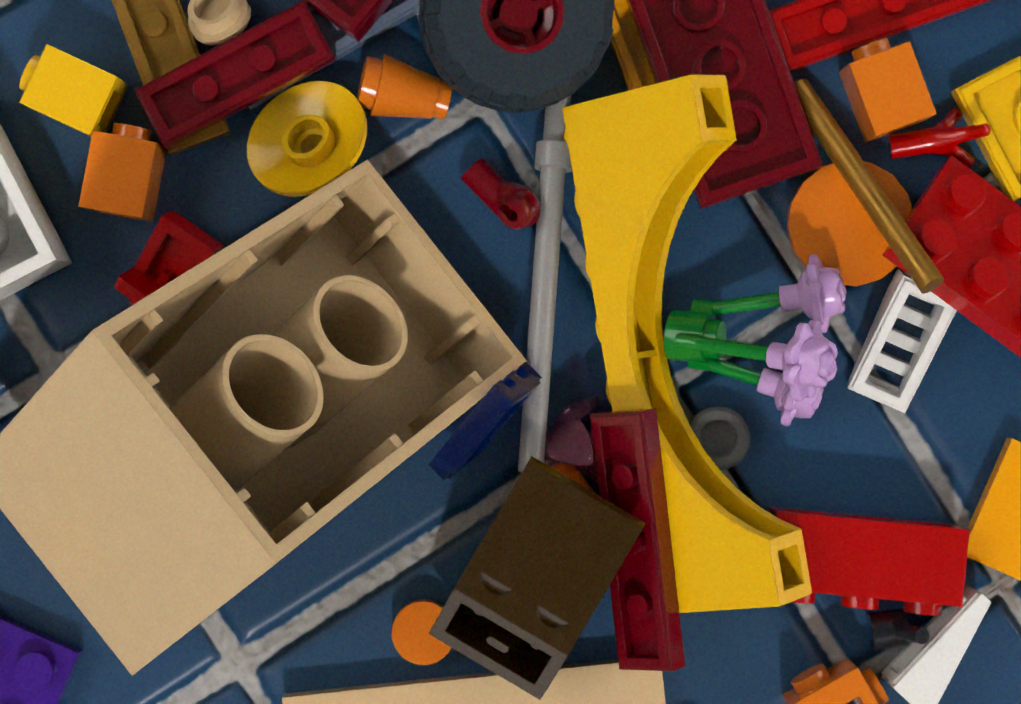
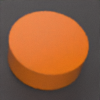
(412, 634)

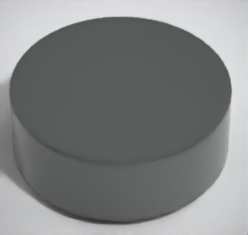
(722, 435)

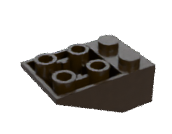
(536, 578)

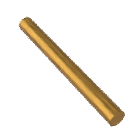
(868, 190)

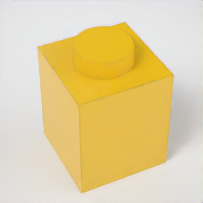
(71, 91)

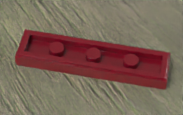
(645, 584)

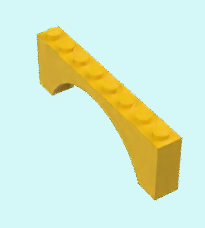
(632, 176)

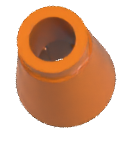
(401, 90)

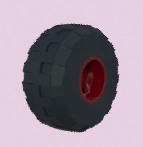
(516, 50)

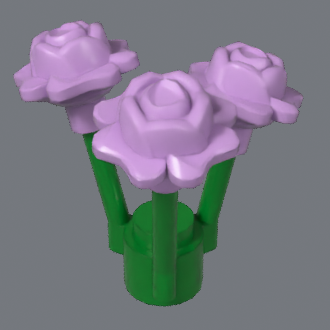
(805, 360)

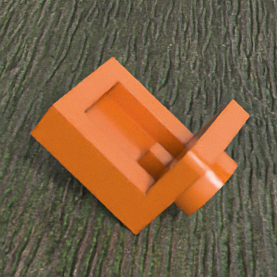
(836, 686)

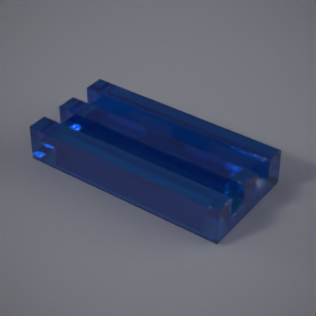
(485, 421)

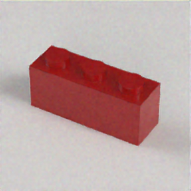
(882, 559)

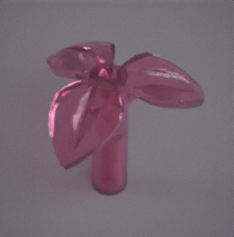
(570, 440)

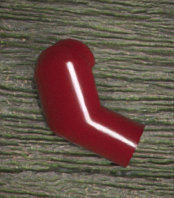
(511, 202)

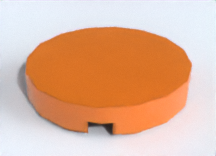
(834, 225)

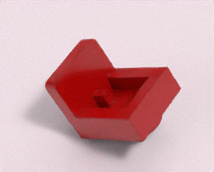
(170, 252)

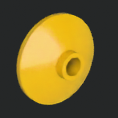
(295, 123)

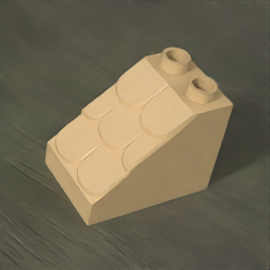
(244, 411)

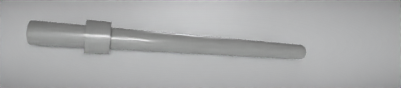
(553, 162)

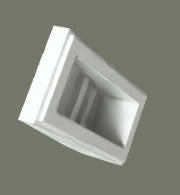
(882, 330)
(926, 669)

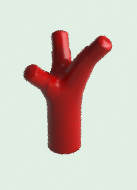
(938, 139)

